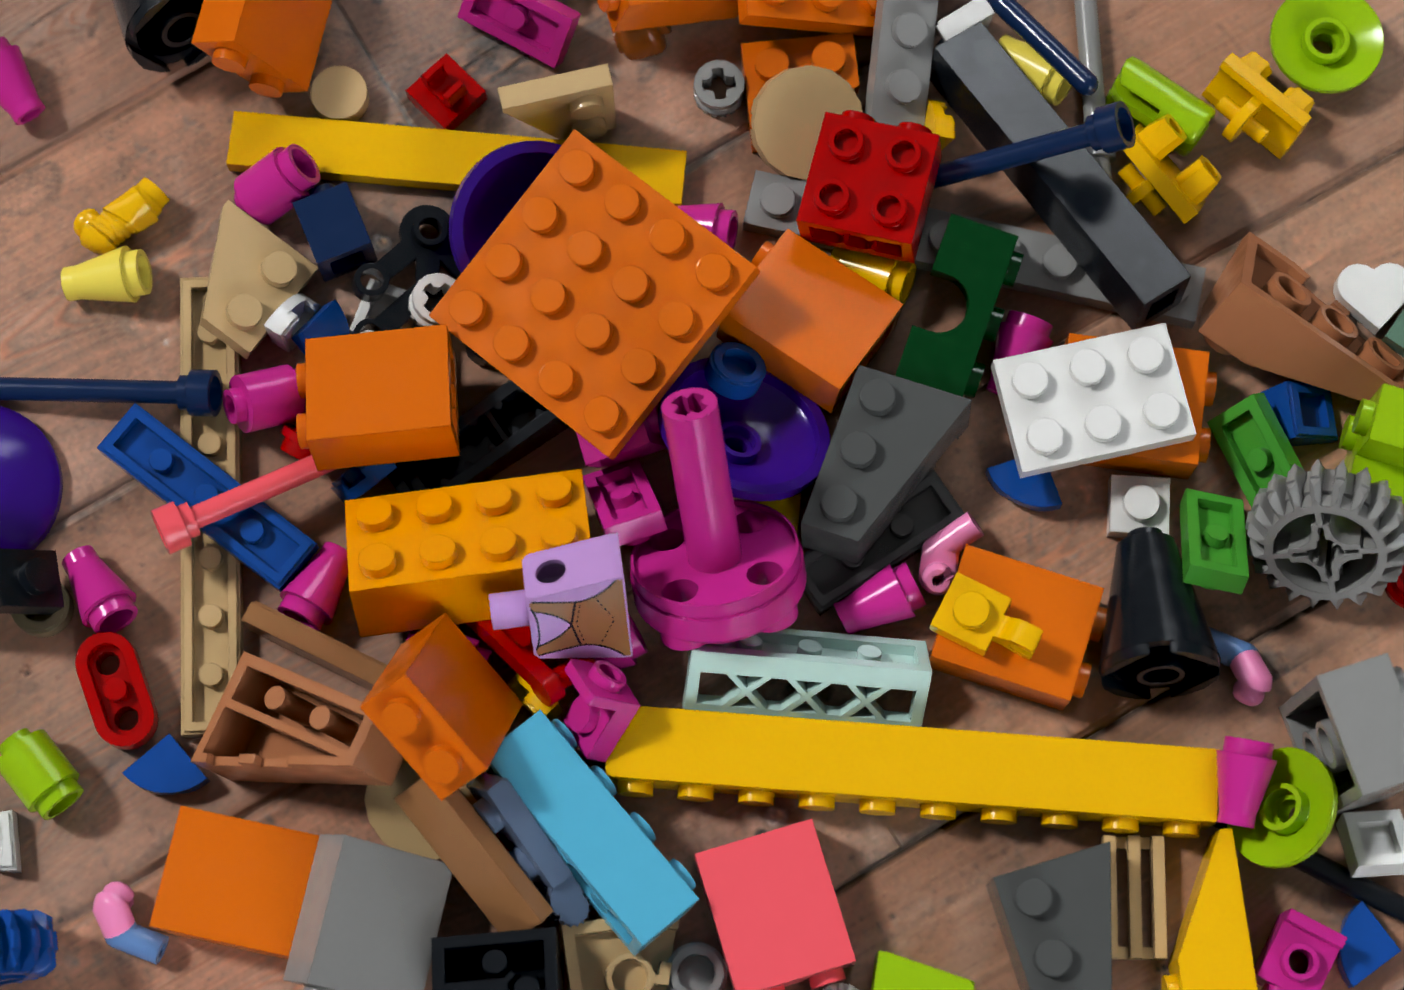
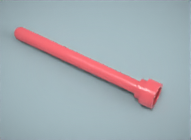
(182, 523)

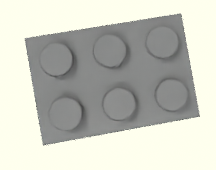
(1354, 727)

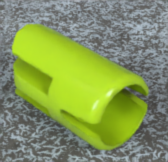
(1153, 95)

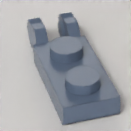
(530, 847)

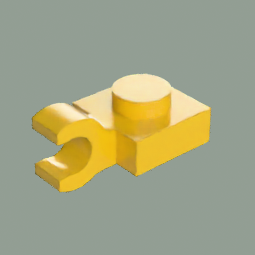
(976, 617)

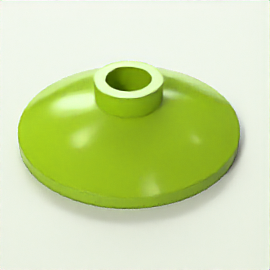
(1345, 25)
(1297, 781)

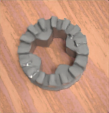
(706, 98)

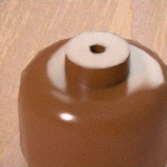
(641, 42)

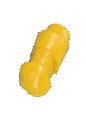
(121, 218)

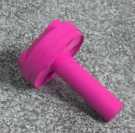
(723, 561)

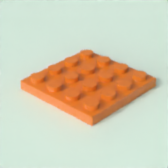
(594, 294)

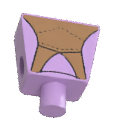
(570, 601)

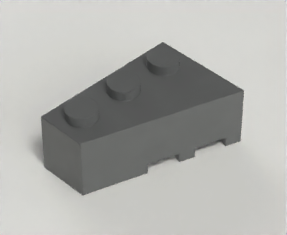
(877, 458)
(1058, 921)

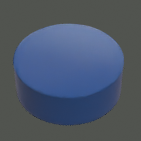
(735, 370)

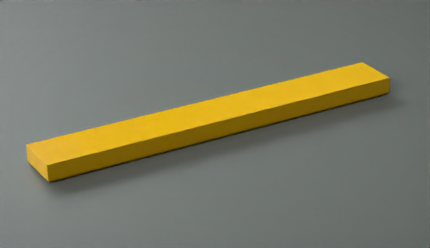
(415, 154)

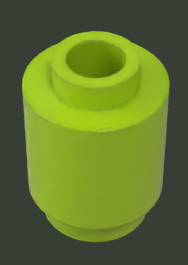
(39, 773)

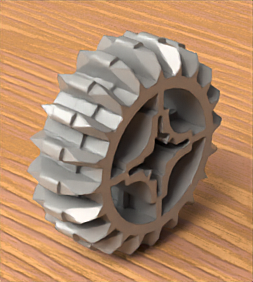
(1327, 534)

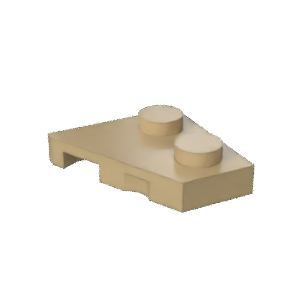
(564, 102)
(249, 280)

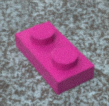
(531, 26)
(625, 502)

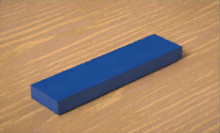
(182, 474)

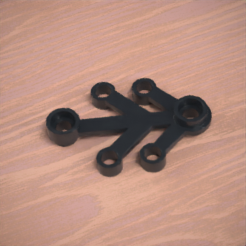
(427, 256)

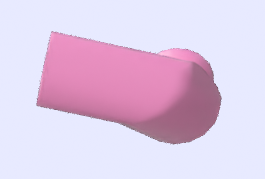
(942, 553)

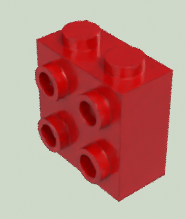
(870, 185)

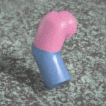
(1247, 666)
(119, 927)

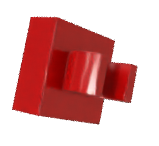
(446, 94)

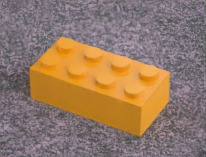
(454, 546)

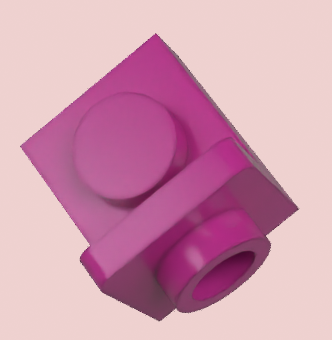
(601, 709)

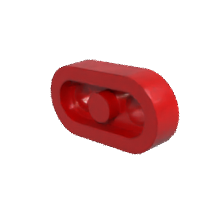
(116, 693)

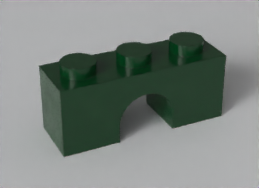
(978, 263)

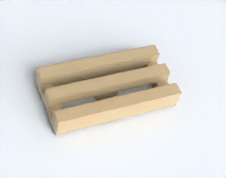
(1134, 845)

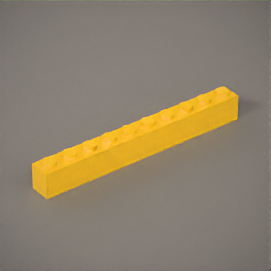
(917, 769)

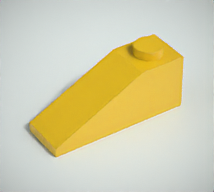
(1214, 935)

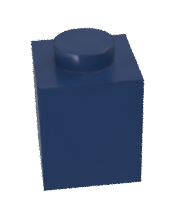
(334, 230)

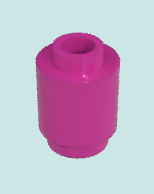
(275, 183)
(263, 399)

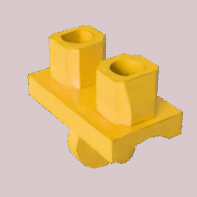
(1256, 106)
(1180, 189)

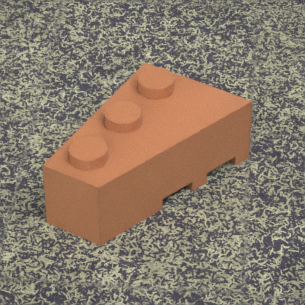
(292, 731)

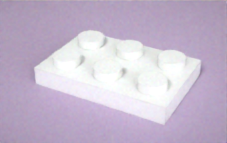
(1093, 400)

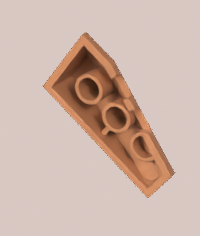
(1280, 326)

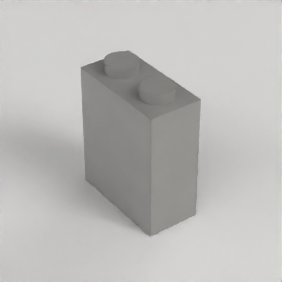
(367, 917)

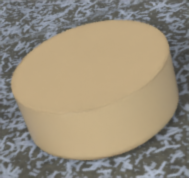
(340, 94)

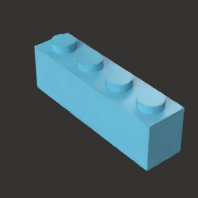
(593, 834)

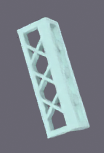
(820, 661)

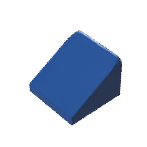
(1303, 412)

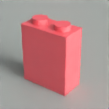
(776, 910)

